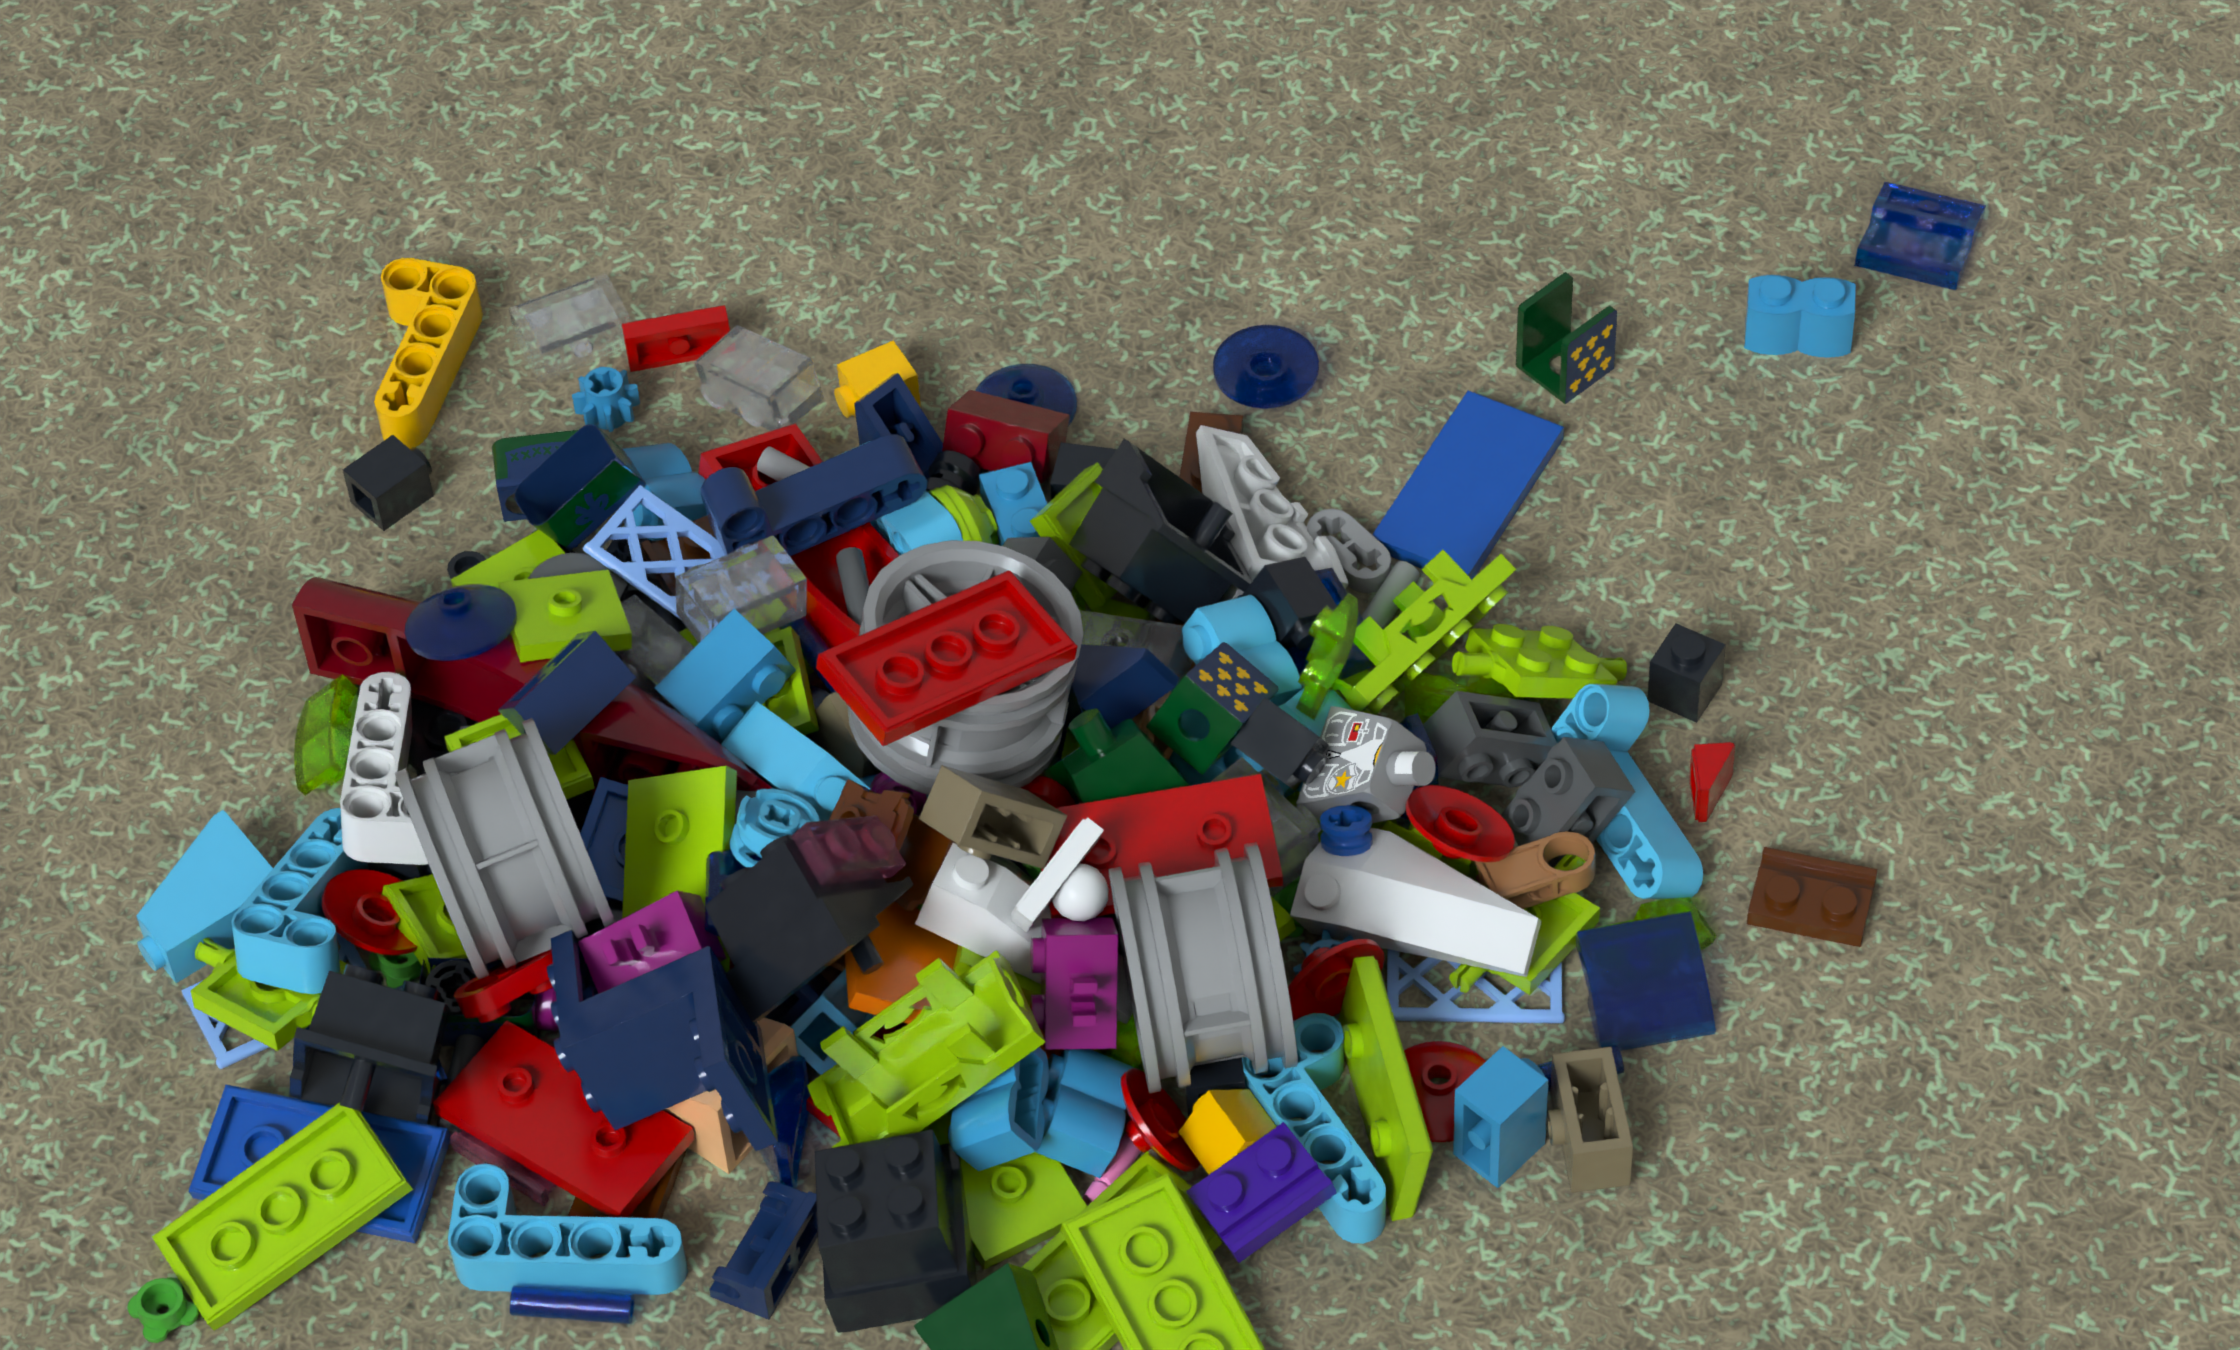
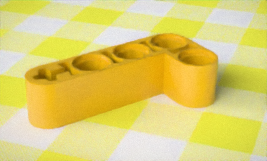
(442, 317)

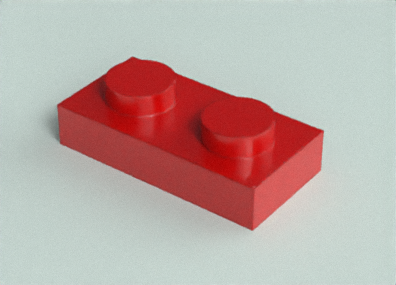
(673, 337)

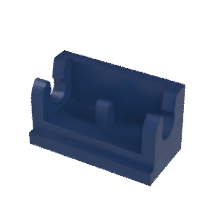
(569, 690)
(769, 1251)

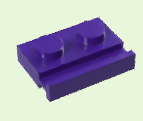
(1261, 1192)

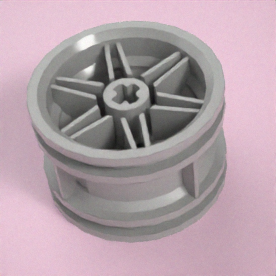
(1004, 736)
(504, 848)
(1204, 967)

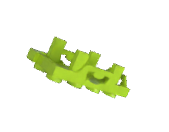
(1428, 626)
(922, 1071)

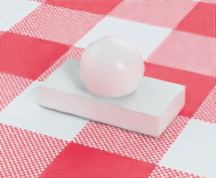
(1073, 887)

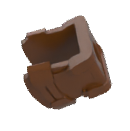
(915, 840)

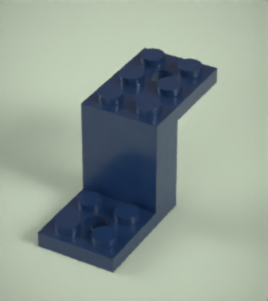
(661, 1041)

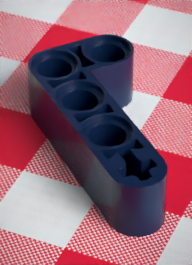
(815, 501)

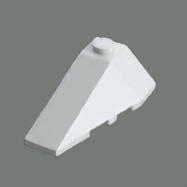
(1263, 520)
(1413, 906)
(973, 908)

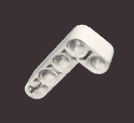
(371, 803)

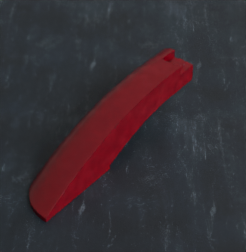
(364, 634)

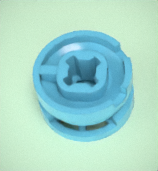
(765, 819)

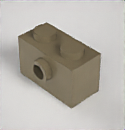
(992, 817)
(1590, 1120)

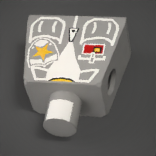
(1368, 765)

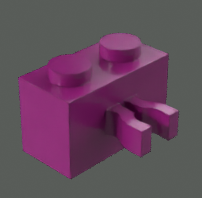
(648, 940)
(1076, 983)

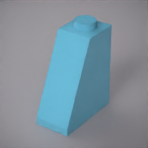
(788, 759)
(200, 897)

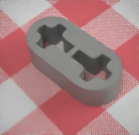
(1354, 545)

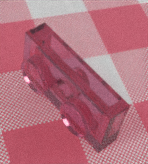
(849, 849)

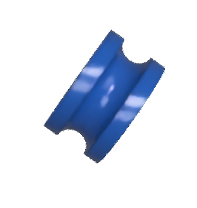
(1346, 830)

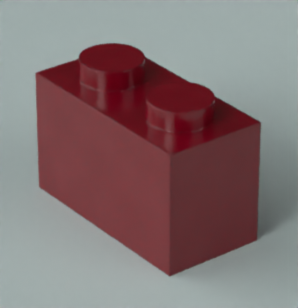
(1005, 433)

